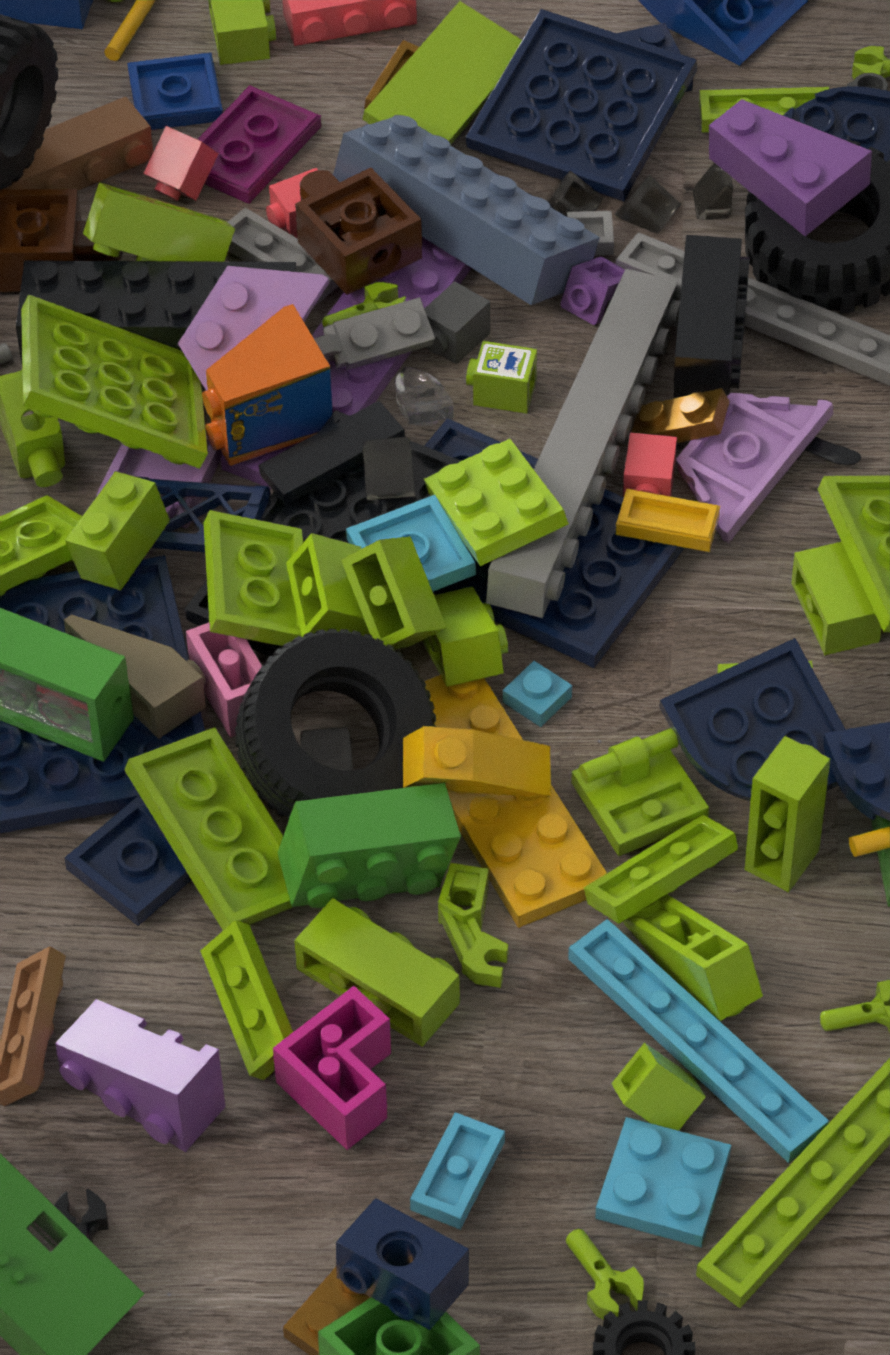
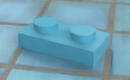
(457, 1170)

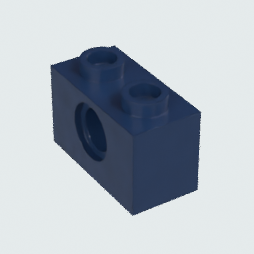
(402, 1264)

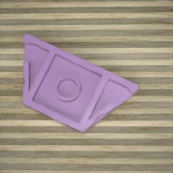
(240, 305)
(749, 455)

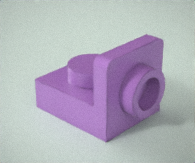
(590, 288)

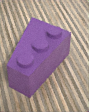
(788, 164)
(143, 1074)

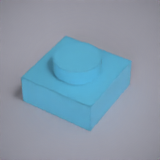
(537, 693)

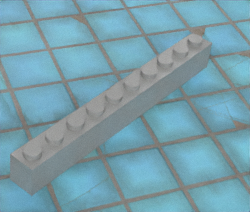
(588, 435)

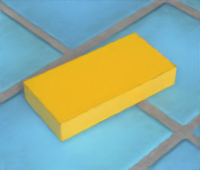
(668, 520)

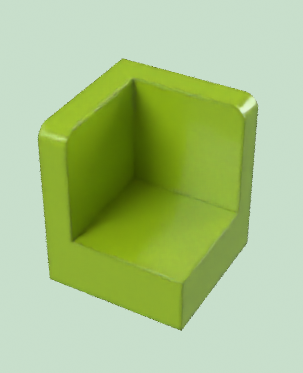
(658, 1089)

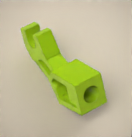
(474, 949)

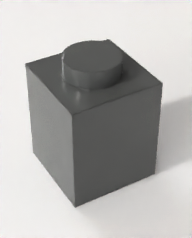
(458, 322)

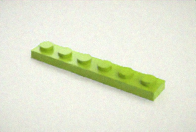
(801, 1194)

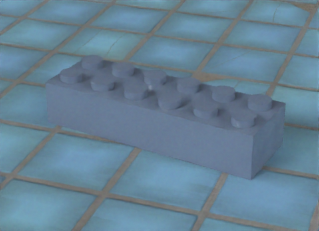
(471, 208)

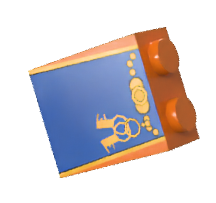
(268, 390)

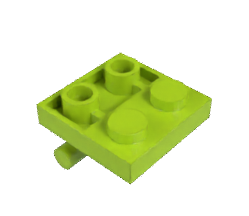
(639, 791)

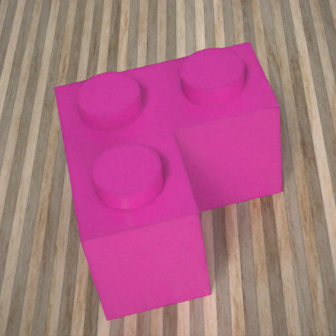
(330, 1066)

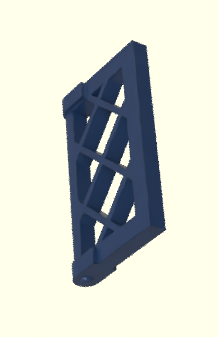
(217, 495)

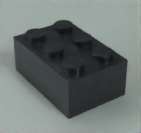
(711, 315)

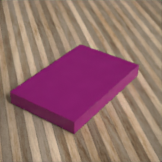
(256, 141)

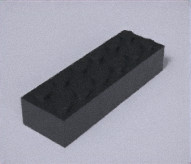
(137, 296)

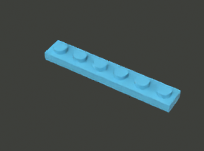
(698, 1040)

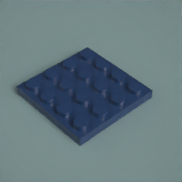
(582, 103)

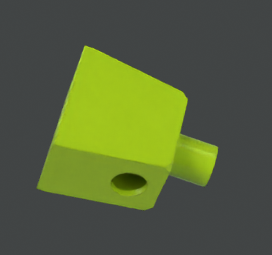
(31, 439)

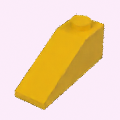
(476, 762)

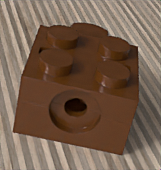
(356, 227)
(41, 228)

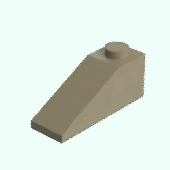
(161, 682)

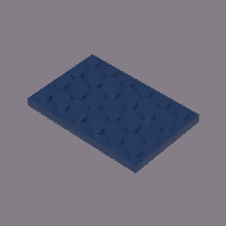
(599, 591)

